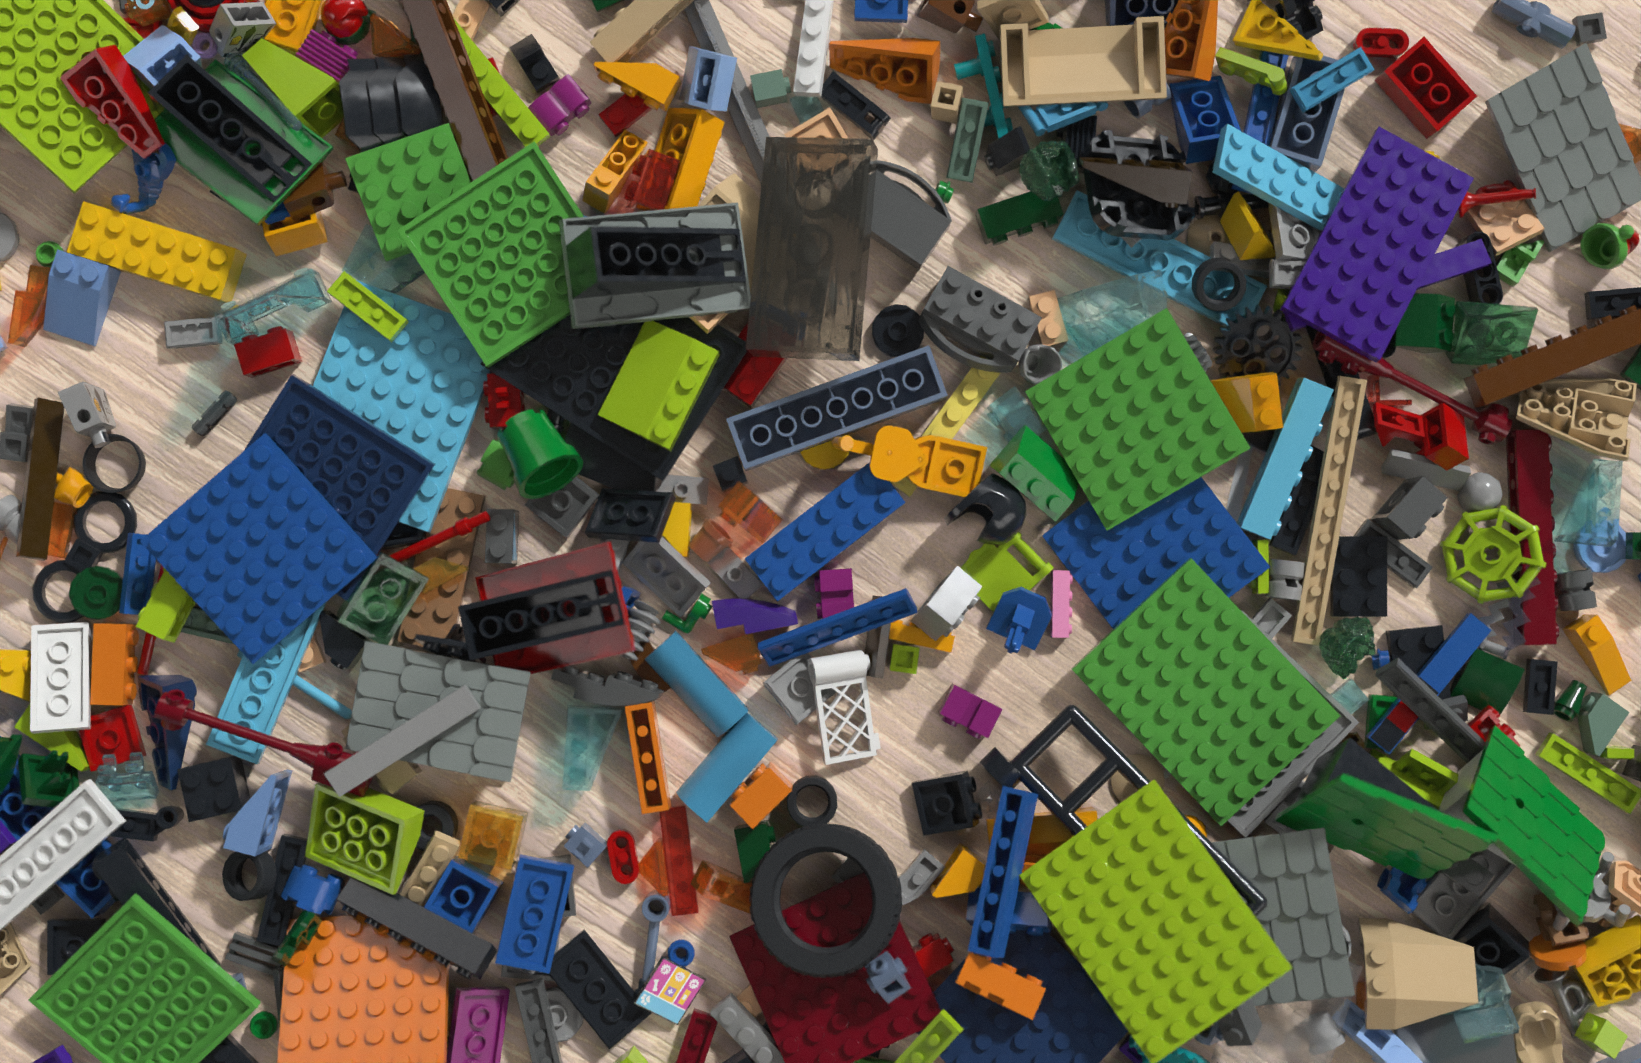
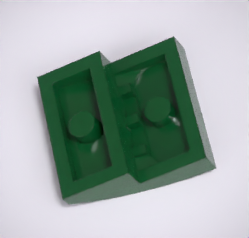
(1487, 681)

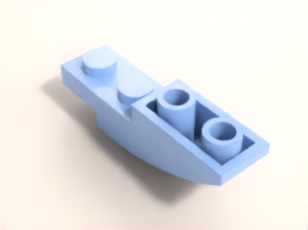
(1380, 1044)

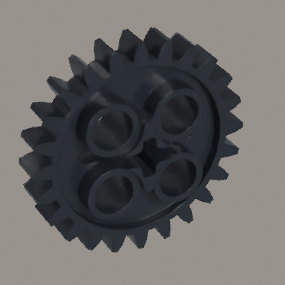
(1246, 328)

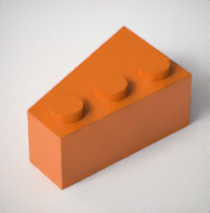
(1001, 984)

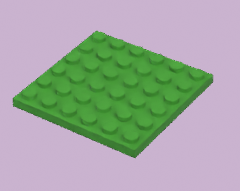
(499, 253)
(1137, 419)
(144, 993)

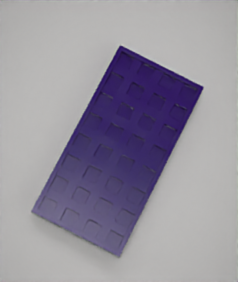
(1377, 244)

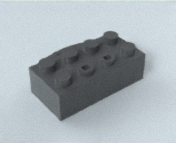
(902, 217)
(978, 321)

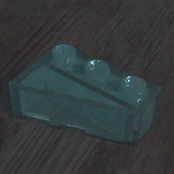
(1595, 506)
(586, 741)

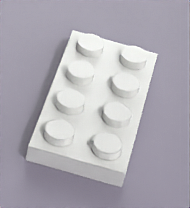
(60, 677)

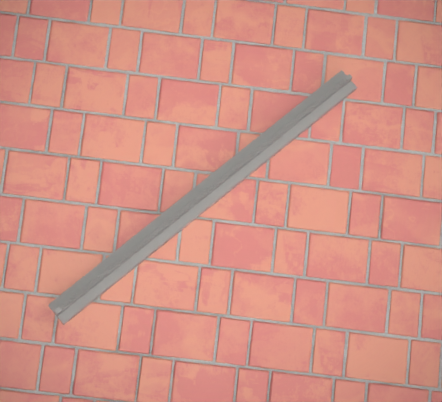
(740, 104)

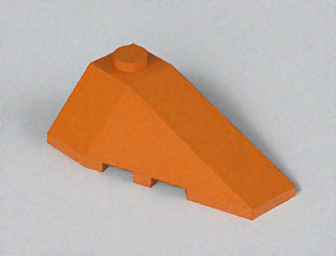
(1191, 39)
(898, 65)

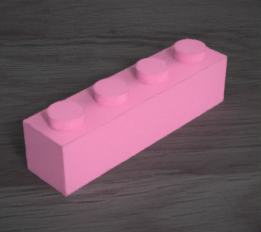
(1060, 604)

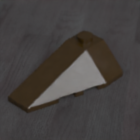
(1157, 179)

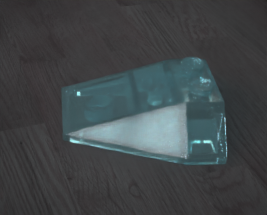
(1112, 308)

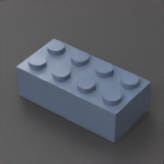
(1306, 134)

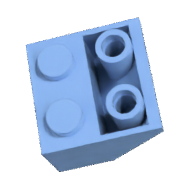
(158, 55)
(707, 79)

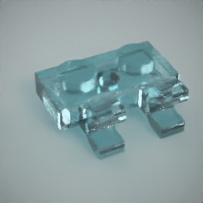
(126, 786)

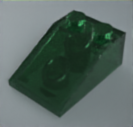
(1489, 332)
(382, 599)

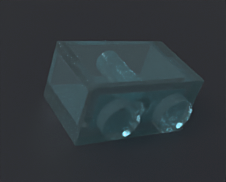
(1012, 412)

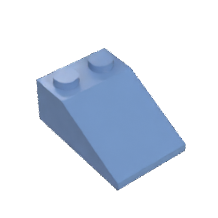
(78, 297)
(256, 824)

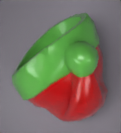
(1608, 245)

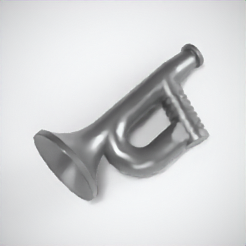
(1560, 987)

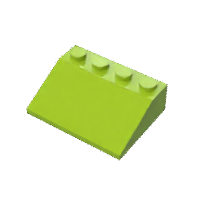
(659, 384)
(363, 835)

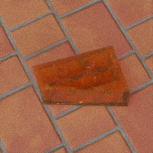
(749, 512)

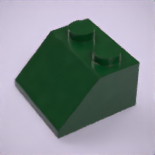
(1426, 324)

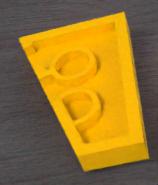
(16, 673)

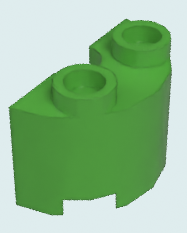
(496, 466)

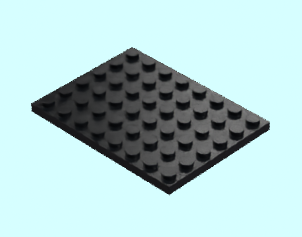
(578, 367)

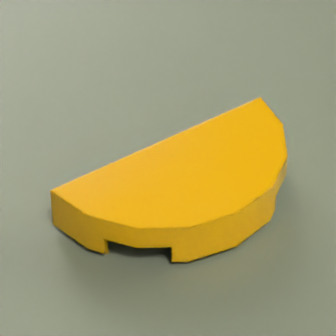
(824, 456)

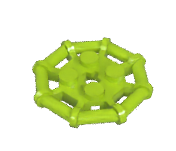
(1492, 570)

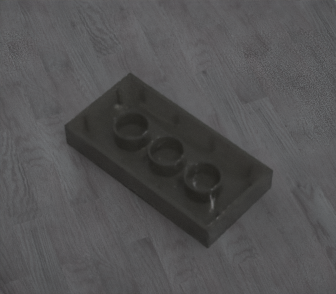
(812, 248)

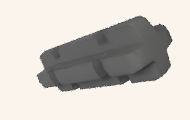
(214, 413)

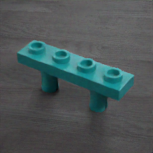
(984, 66)

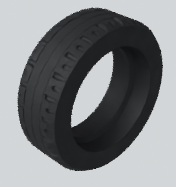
(767, 912)

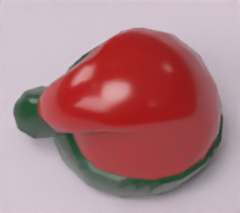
(346, 20)

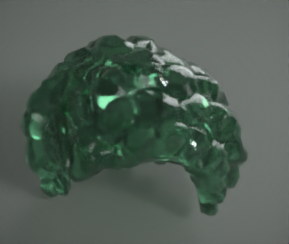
(1049, 169)
(1347, 643)

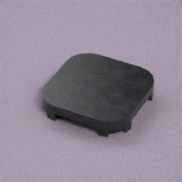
(1123, 210)

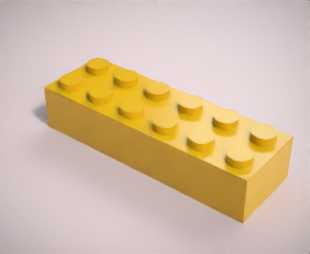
(157, 252)

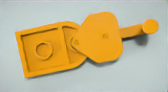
(926, 461)

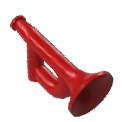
(1494, 194)

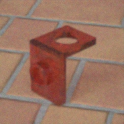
(1375, 397)

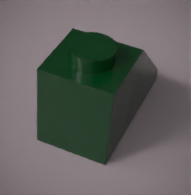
(753, 845)

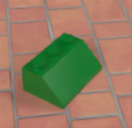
(1037, 472)

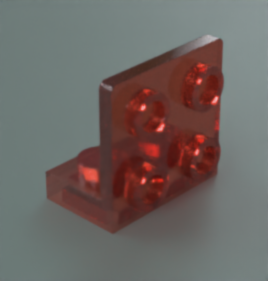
(652, 180)

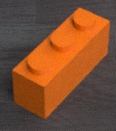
(114, 664)

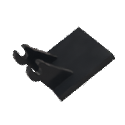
(449, 645)

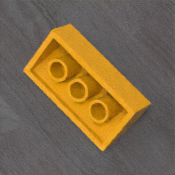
(692, 139)

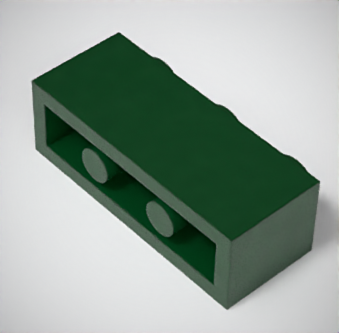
(1017, 216)

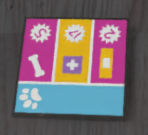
(669, 990)

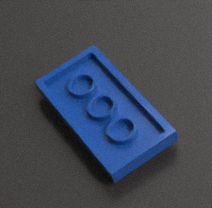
(534, 914)

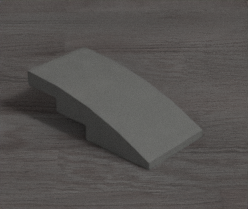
(1441, 1042)

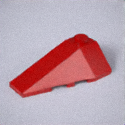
(111, 91)

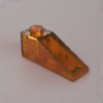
(722, 886)

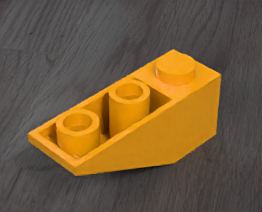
(645, 80)
(613, 172)

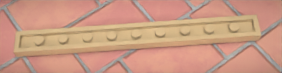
(1329, 509)

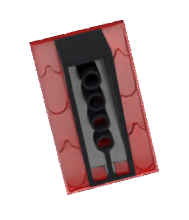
(550, 612)

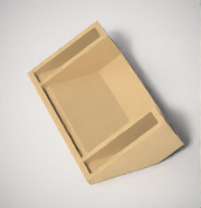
(1083, 63)

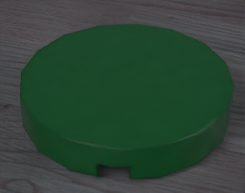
(96, 592)

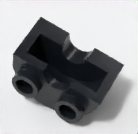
(1301, 15)

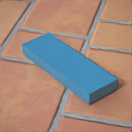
(1331, 79)

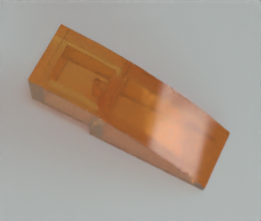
(29, 307)

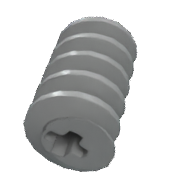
(640, 624)

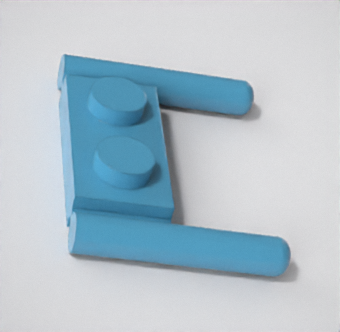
(1058, 115)

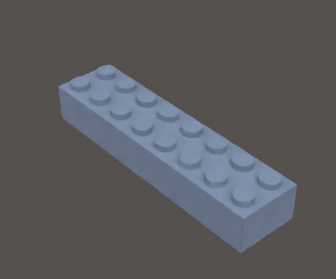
(837, 408)

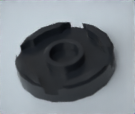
(897, 330)

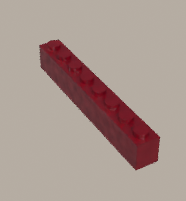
(1531, 499)

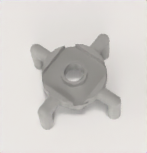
(1598, 901)

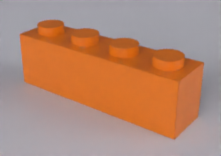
(648, 757)

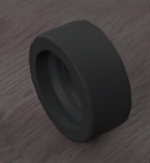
(1227, 302)
(819, 782)
(233, 876)

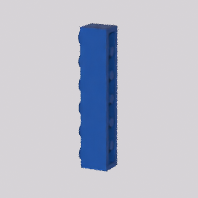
(1002, 872)

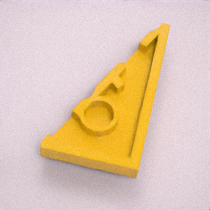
(1268, 32)

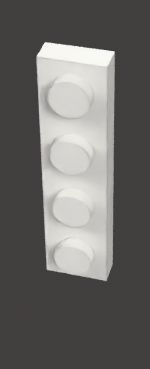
(813, 48)

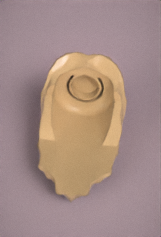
(1539, 1033)

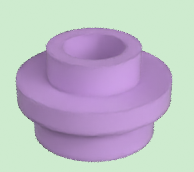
(198, 42)

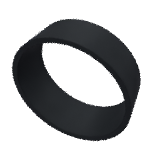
(89, 467)

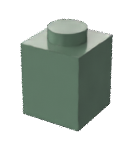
(770, 88)

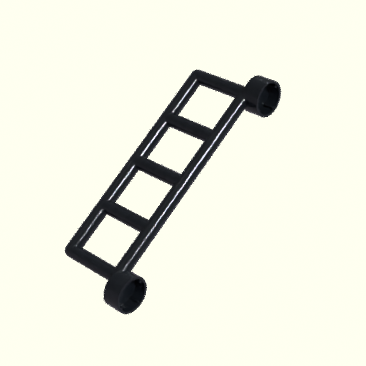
(1017, 770)

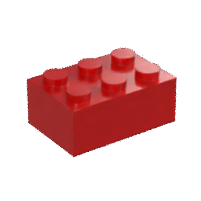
(1425, 88)

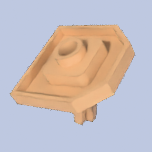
(1624, 888)

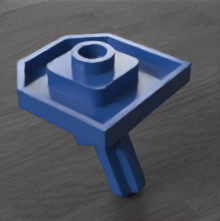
(1020, 618)

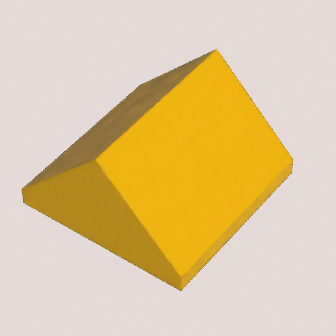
(1246, 230)

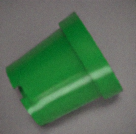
(538, 454)

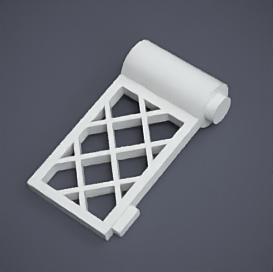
(843, 671)

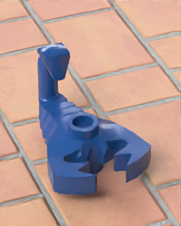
(151, 176)

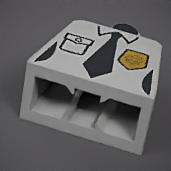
(240, 26)
(89, 412)

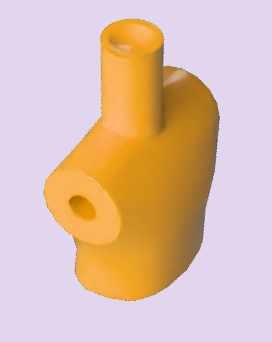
(72, 488)

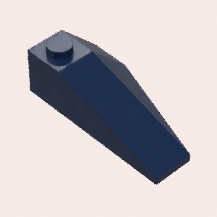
(169, 744)

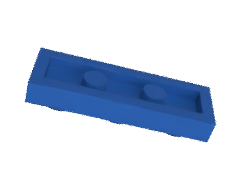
(137, 576)

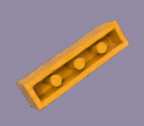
(914, 635)

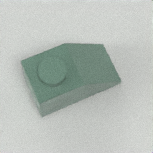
(1599, 722)

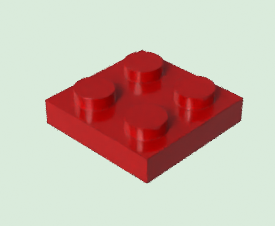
(112, 733)

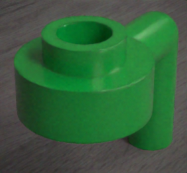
(699, 610)

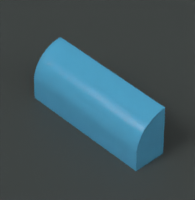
(696, 684)
(726, 766)

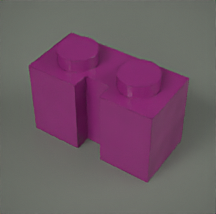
(835, 590)
(969, 711)

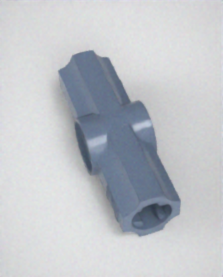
(1535, 20)

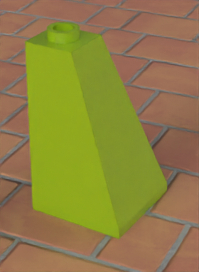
(300, 87)

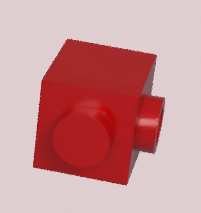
(933, 953)

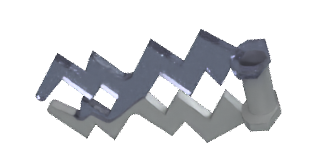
(1515, 637)

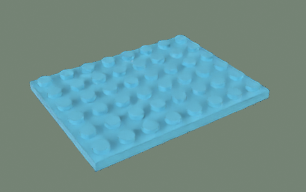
(414, 389)

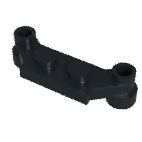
(147, 825)

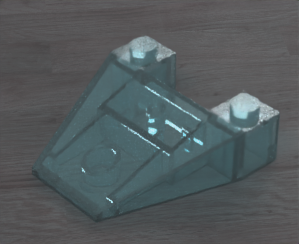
(302, 290)

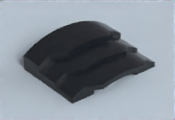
(388, 100)

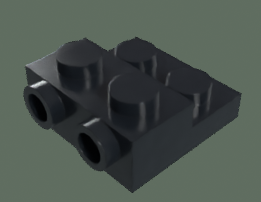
(947, 803)

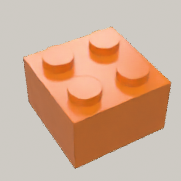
(761, 794)

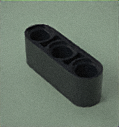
(1490, 282)

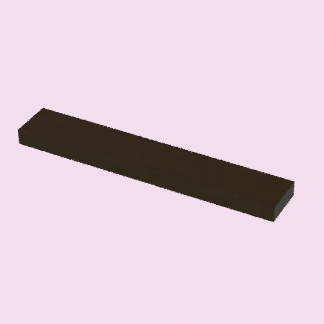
(40, 479)

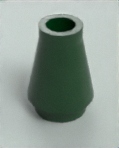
(1569, 702)

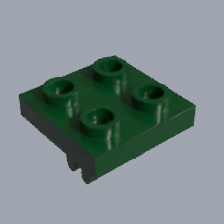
(46, 779)

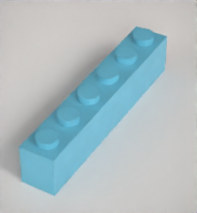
(1285, 458)

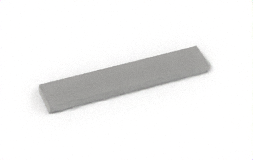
(402, 740)

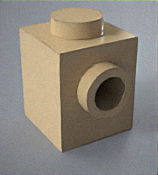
(946, 102)

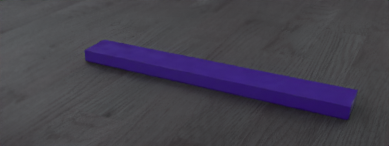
(1441, 268)

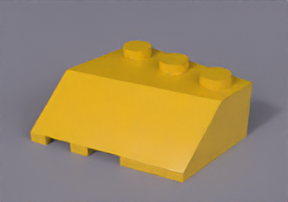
(1613, 963)

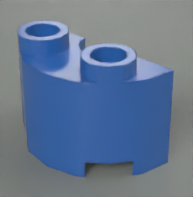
(1401, 888)
(313, 891)

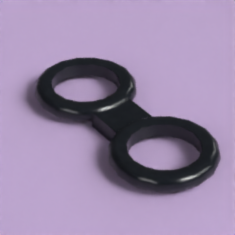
(84, 552)

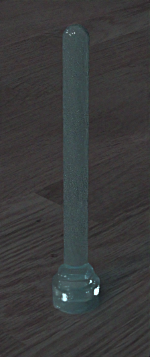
(236, 63)

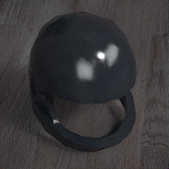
(999, 506)

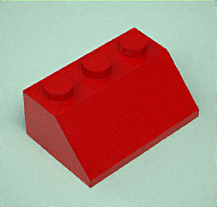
(752, 375)

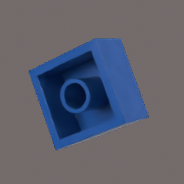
(463, 894)

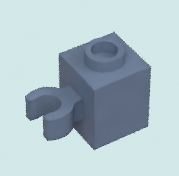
(585, 844)

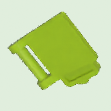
(1000, 572)

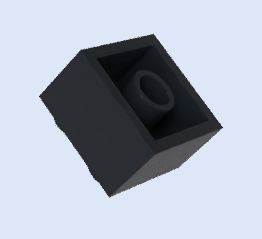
(214, 788)

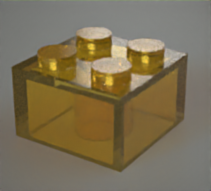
(493, 835)

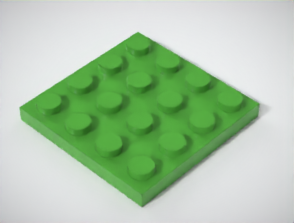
(405, 181)

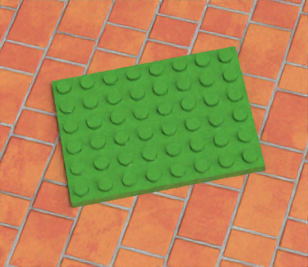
(1205, 691)

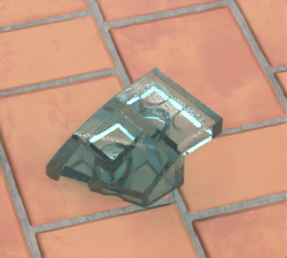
(370, 267)
(1493, 1013)

